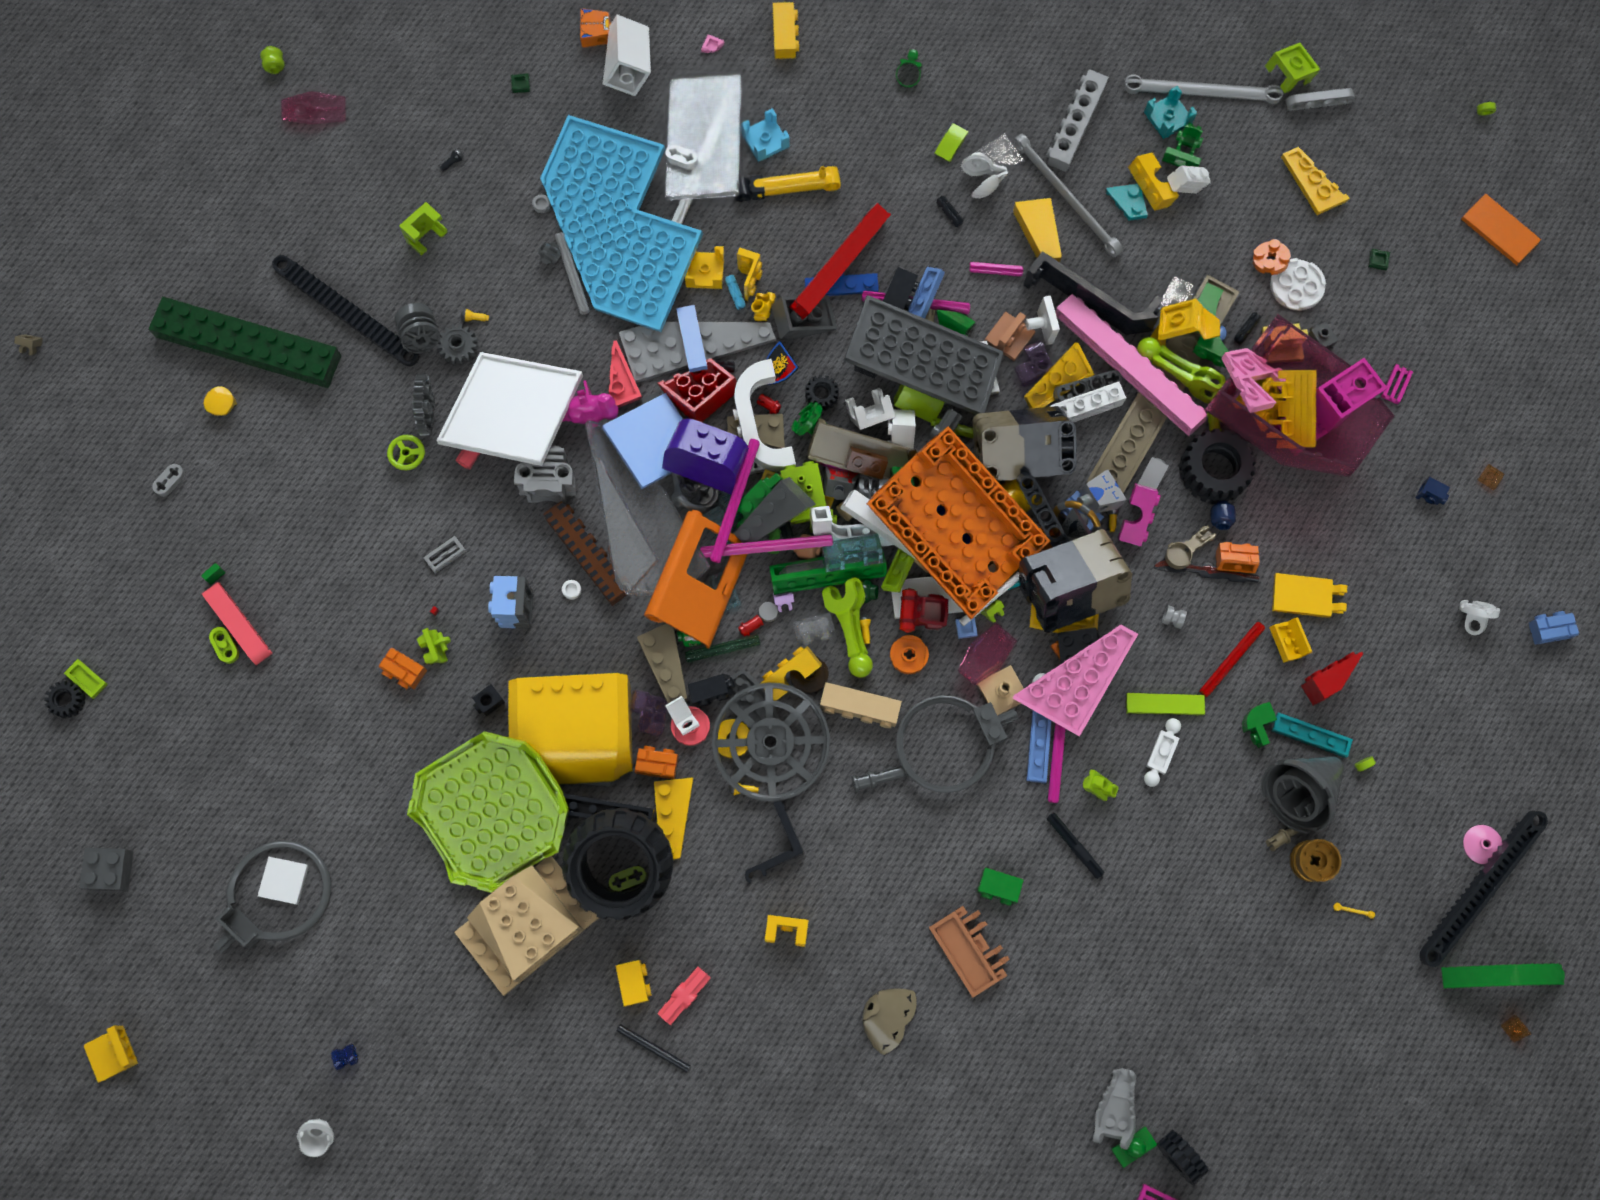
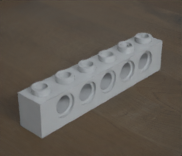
(1091, 82)

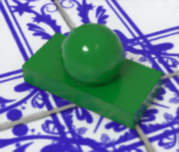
(1140, 1144)

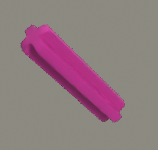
(1000, 269)

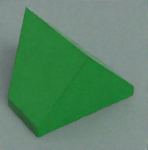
(955, 321)

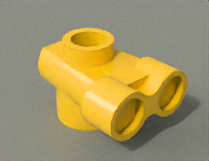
(762, 305)

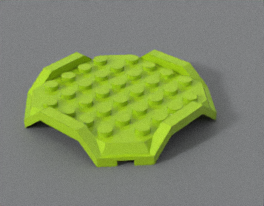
(489, 810)

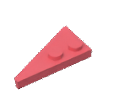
(622, 384)

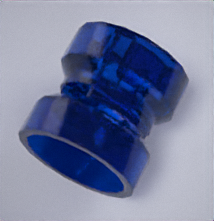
(344, 1057)

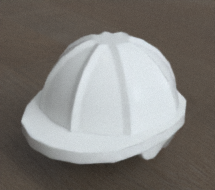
(315, 1137)

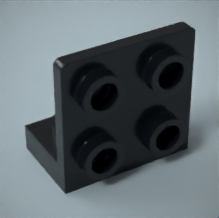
(1074, 641)

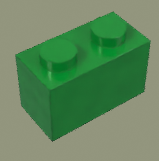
(999, 886)

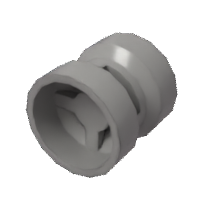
(1175, 617)

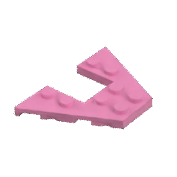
(1245, 369)

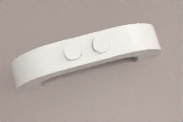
(752, 378)
(822, 525)

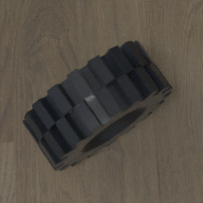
(1182, 1157)

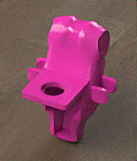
(591, 407)

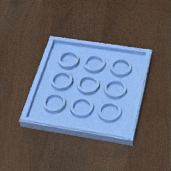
(643, 438)

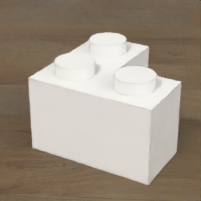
(902, 428)

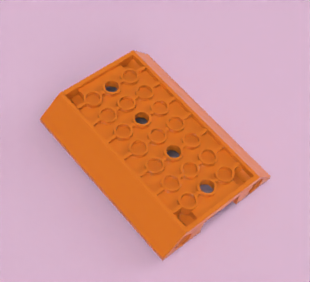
(973, 506)

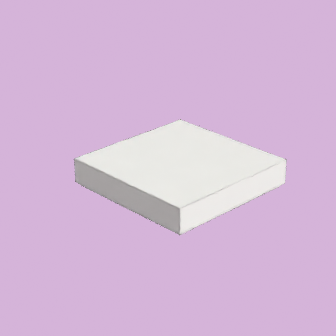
(283, 880)

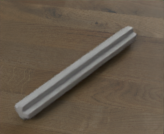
(572, 273)

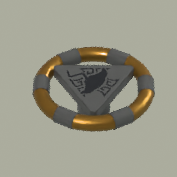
(1076, 523)

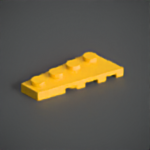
(1315, 186)
(1067, 369)
(672, 807)

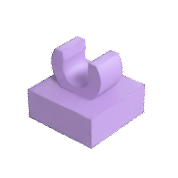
(786, 598)

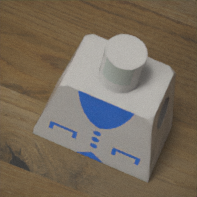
(1102, 493)

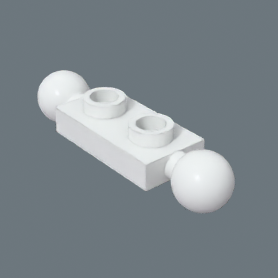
(1162, 752)

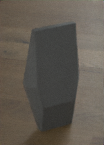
(743, 680)

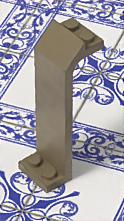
(832, 444)

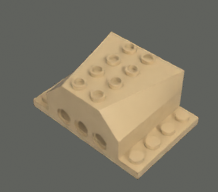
(523, 924)

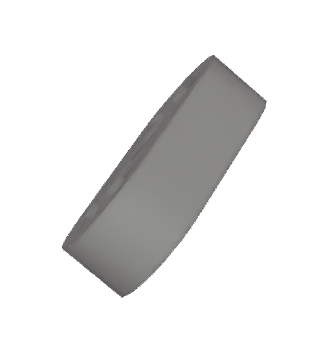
(168, 480)

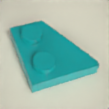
(1130, 200)

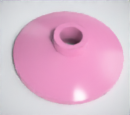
(1474, 845)

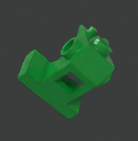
(1189, 137)

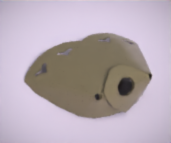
(888, 1017)

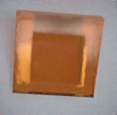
(1515, 1028)

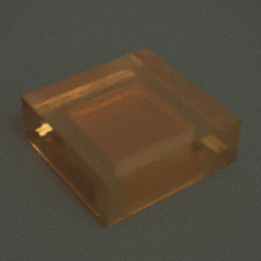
(1491, 477)

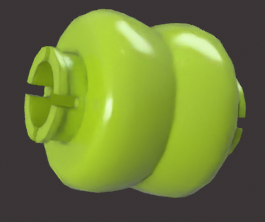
(272, 60)

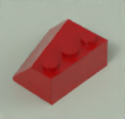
(700, 392)

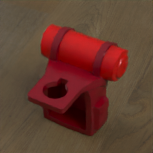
(922, 610)

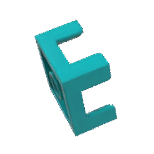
(1169, 114)

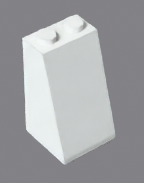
(627, 56)

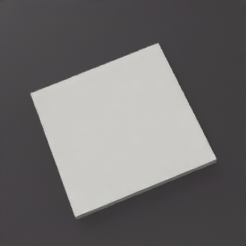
(510, 408)

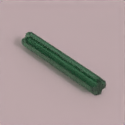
(722, 648)

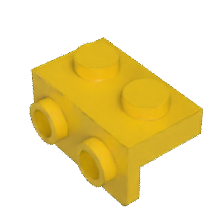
(1290, 640)

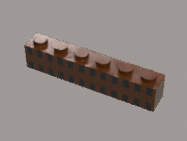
(584, 550)

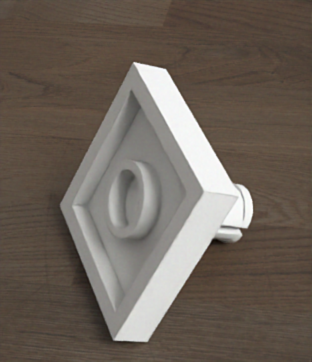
(1046, 321)

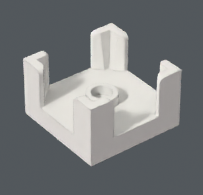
(873, 414)

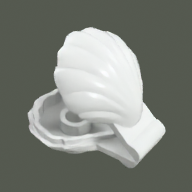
(979, 165)

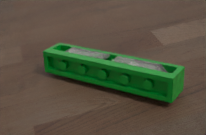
(812, 574)

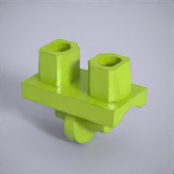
(437, 646)
(1099, 786)

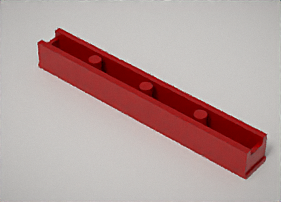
(840, 261)

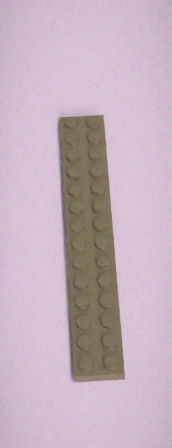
(1143, 418)

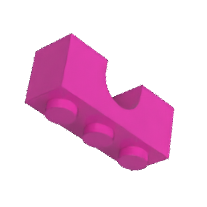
(1135, 531)

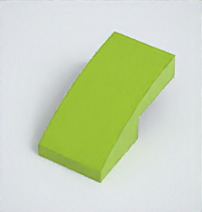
(951, 142)

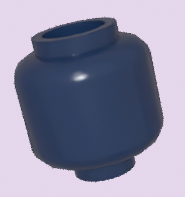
(1223, 515)

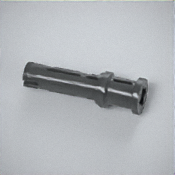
(872, 778)

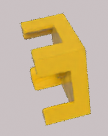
(706, 270)
(786, 924)

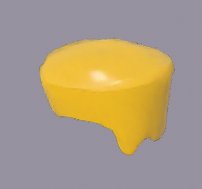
(219, 401)

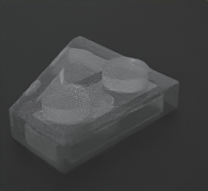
(1002, 152)

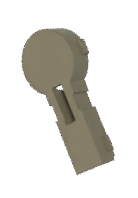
(1176, 555)

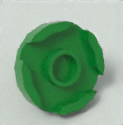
(808, 419)

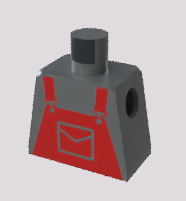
(839, 482)

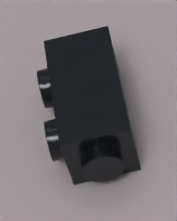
(710, 689)

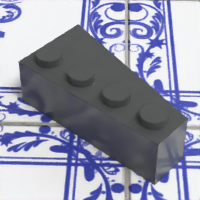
(776, 510)

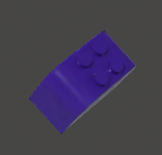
(705, 454)

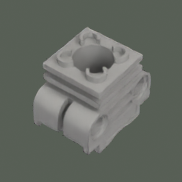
(547, 482)

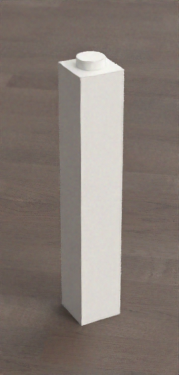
(856, 506)

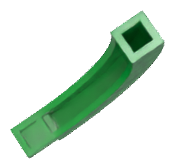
(1503, 975)

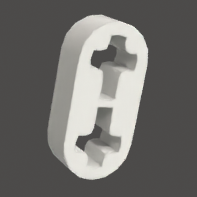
(682, 157)

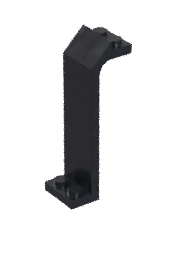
(1105, 306)

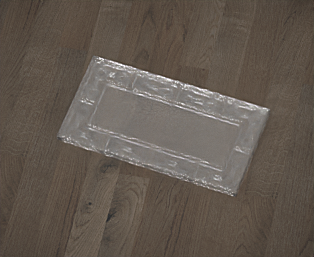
(706, 121)

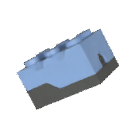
(511, 602)

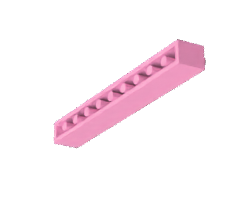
(1131, 365)

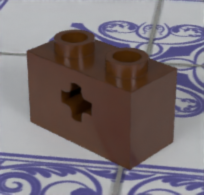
(866, 462)

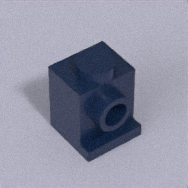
(1433, 491)

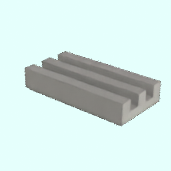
(447, 561)

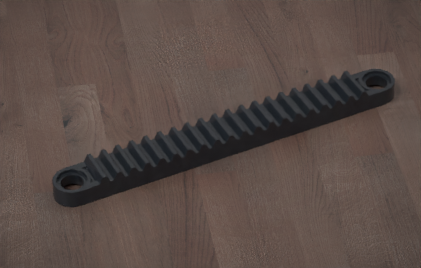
(343, 309)
(1483, 888)

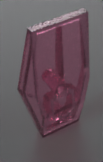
(313, 108)
(986, 654)

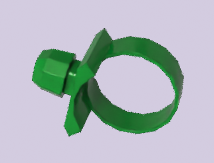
(912, 57)

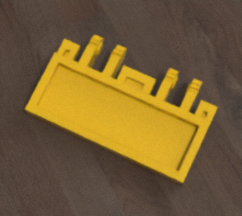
(1298, 407)

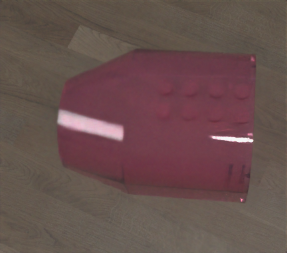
(1336, 452)

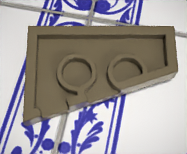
(768, 426)

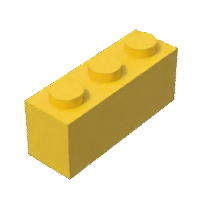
(785, 30)

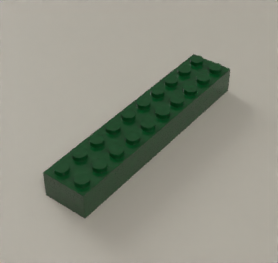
(245, 342)

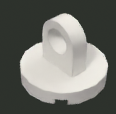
(1480, 612)

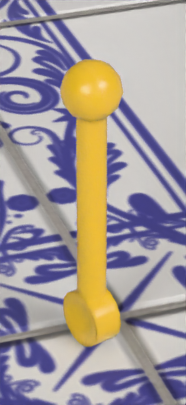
(1337, 907)

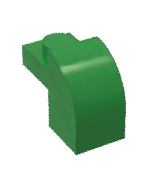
(1256, 720)

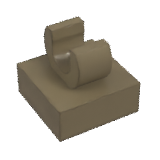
(28, 341)

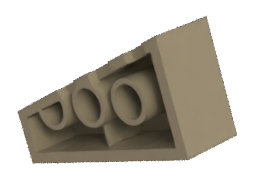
(664, 660)

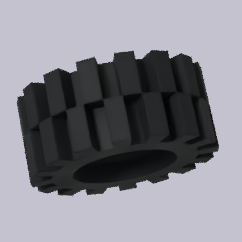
(826, 383)
(57, 691)

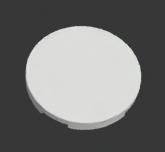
(1299, 285)

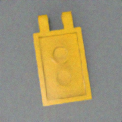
(1306, 595)

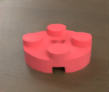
(698, 734)

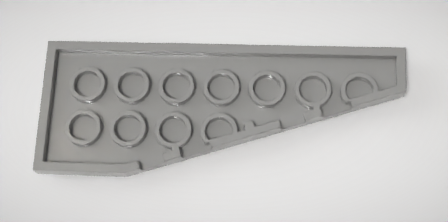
(663, 352)

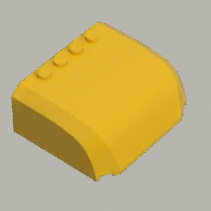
(575, 724)

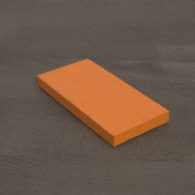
(1501, 229)

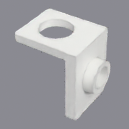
(681, 715)

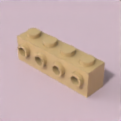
(860, 705)

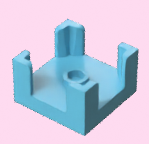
(765, 137)

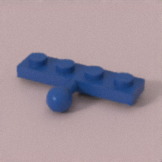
(852, 284)

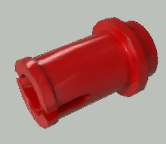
(769, 404)
(751, 625)

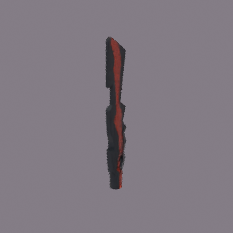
(1208, 570)

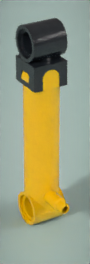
(759, 187)

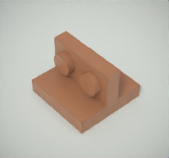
(1010, 335)

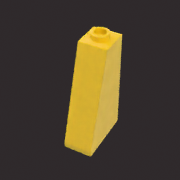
(1039, 226)

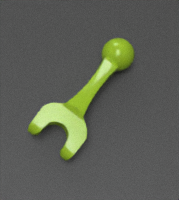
(1194, 376)
(848, 614)

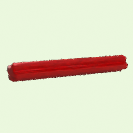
(1232, 659)

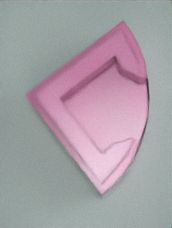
(711, 44)

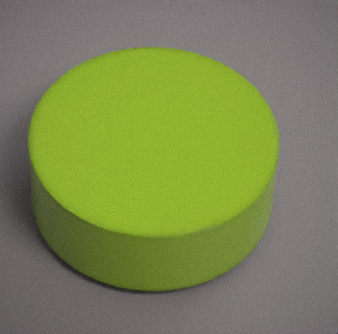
(1486, 108)
(1365, 763)

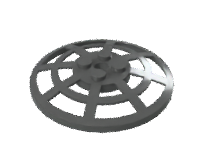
(784, 741)

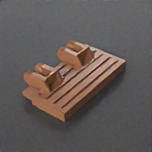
(967, 951)

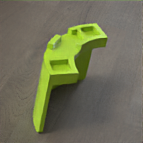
(924, 405)

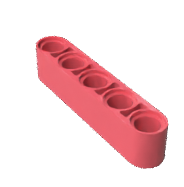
(237, 623)

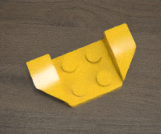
(1185, 319)

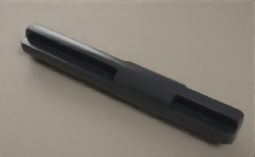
(1076, 846)

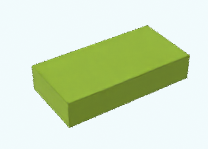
(85, 678)

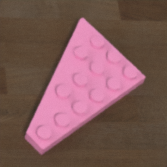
(1076, 686)

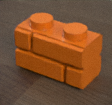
(1237, 557)
(402, 668)
(656, 762)

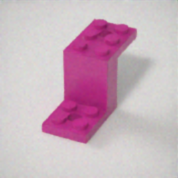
(1341, 397)

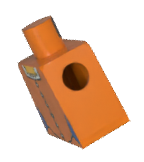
(594, 27)

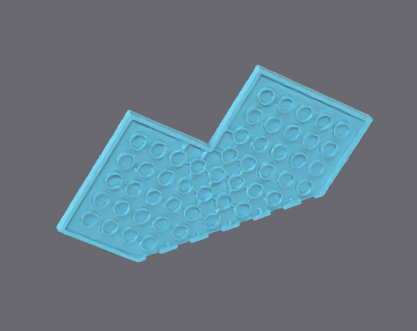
(624, 255)

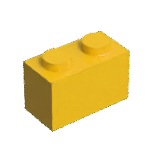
(632, 982)

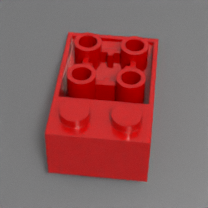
(1330, 679)

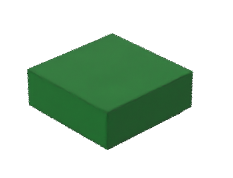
(213, 573)

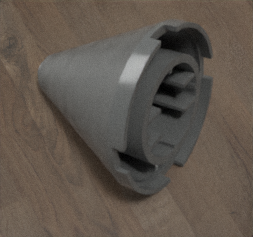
(1304, 791)

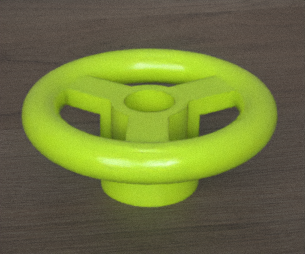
(408, 458)

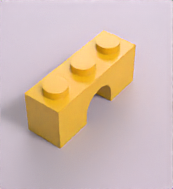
(1157, 192)
(803, 661)

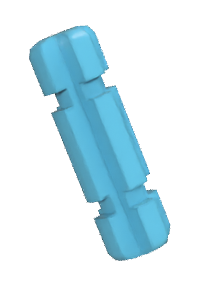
(735, 292)

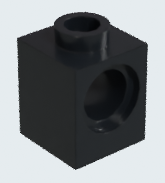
(490, 692)

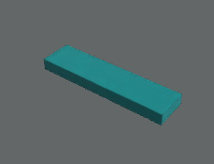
(1312, 735)

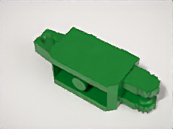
(756, 496)

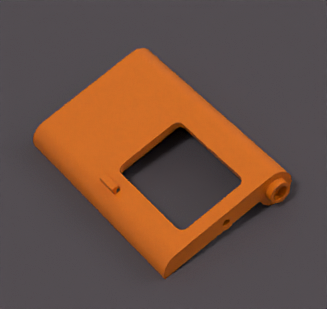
(685, 600)

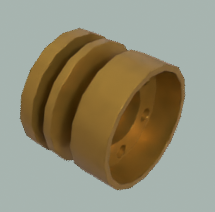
(1326, 862)

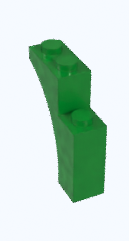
(1212, 348)

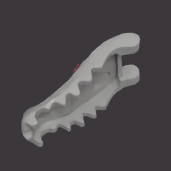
(1116, 1111)

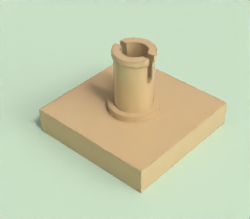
(1000, 689)

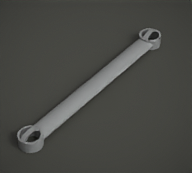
(1204, 89)
(1112, 245)

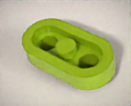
(224, 646)

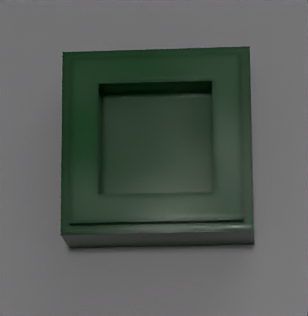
(520, 83)
(1379, 259)

